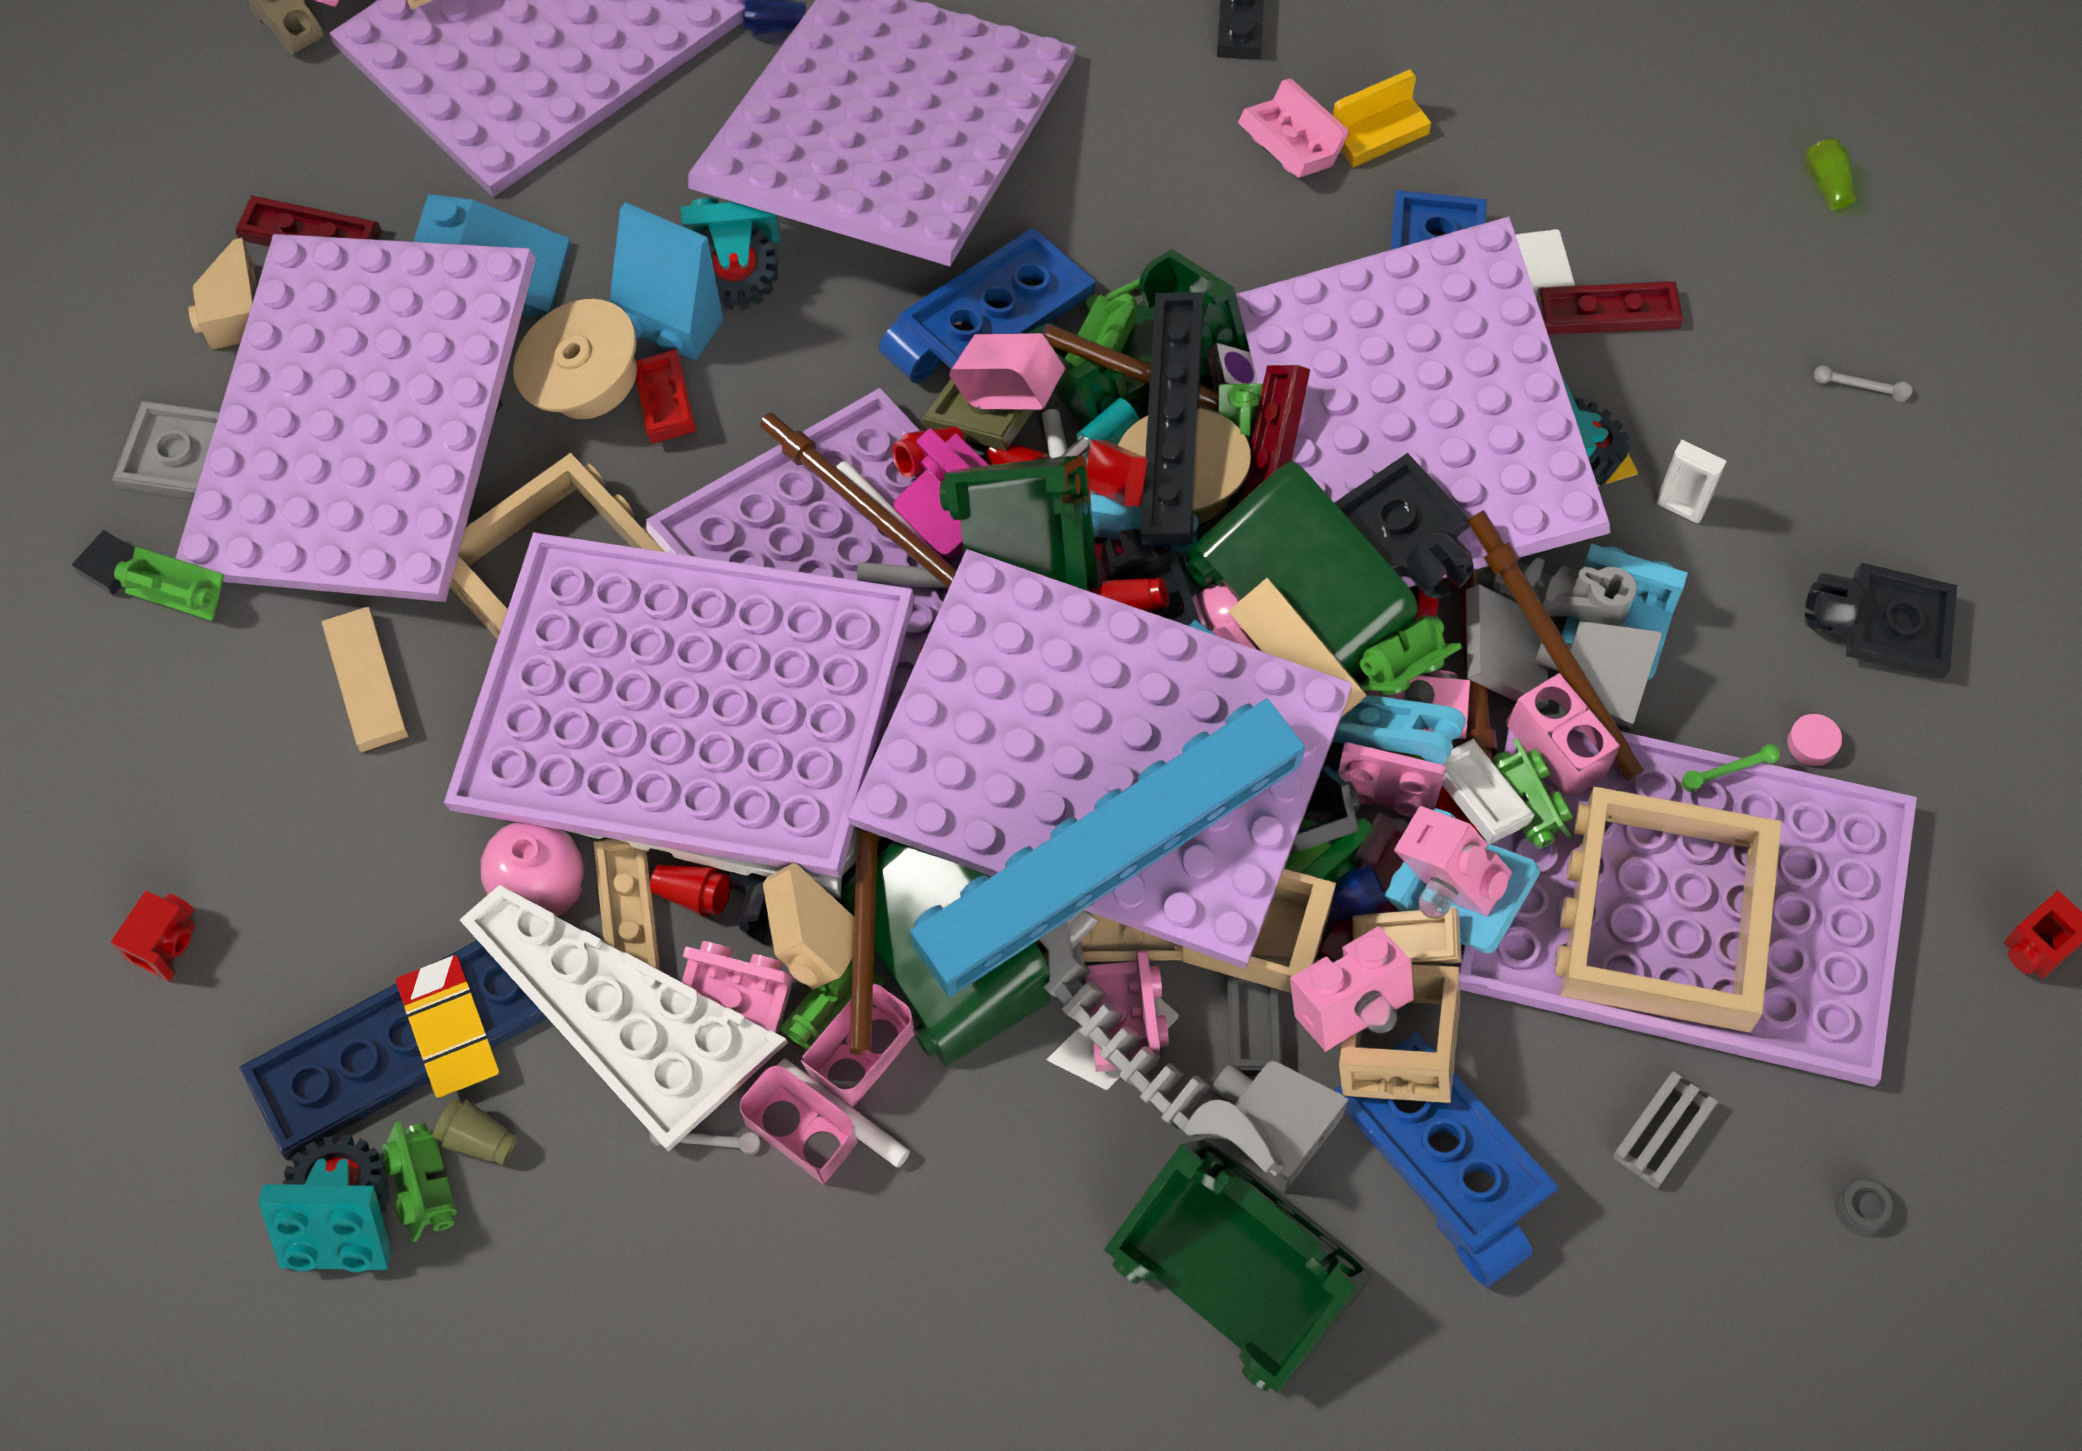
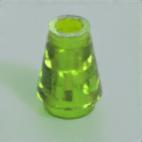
(1831, 172)

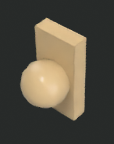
(1416, 935)

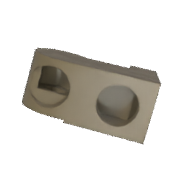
(289, 21)

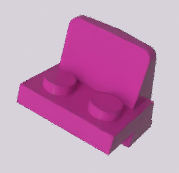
(921, 500)

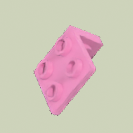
(1391, 778)

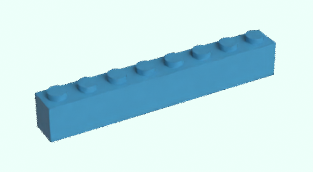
(1106, 846)

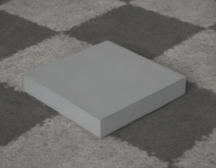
(165, 450)
(1501, 645)

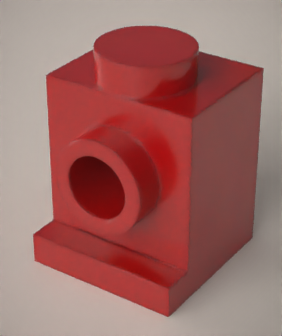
(155, 933)
(2046, 936)

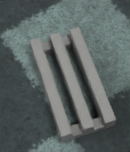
(1688, 1095)

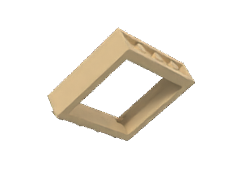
(522, 509)
(1656, 996)

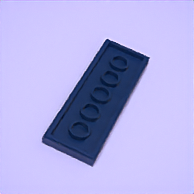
(369, 1056)

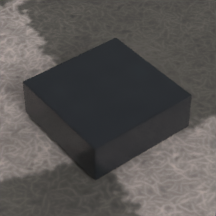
(100, 560)

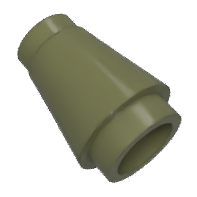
(473, 1133)

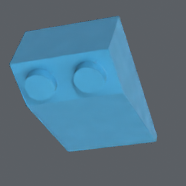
(474, 223)
(665, 282)

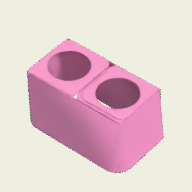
(1007, 371)
(1533, 727)
(829, 1049)
(781, 1085)

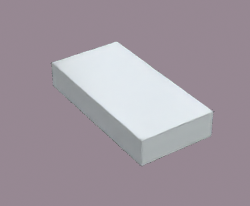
(1690, 481)
(1484, 793)

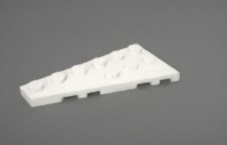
(638, 1028)

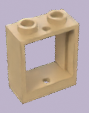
(1295, 888)
(1421, 1074)

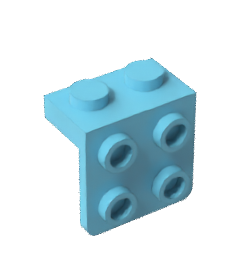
(1655, 598)
(1475, 929)

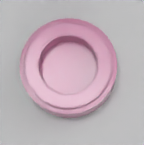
(1814, 740)

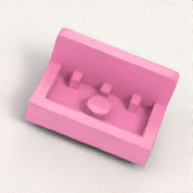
(1296, 130)
(751, 989)
(1132, 992)

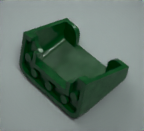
(1091, 391)
(1028, 516)
(1313, 557)
(953, 1026)
(1239, 1260)

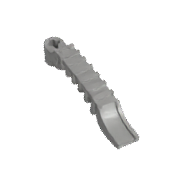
(1583, 593)
(1212, 1119)

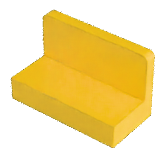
(1381, 118)

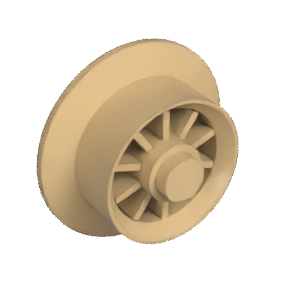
(578, 359)
(1220, 462)

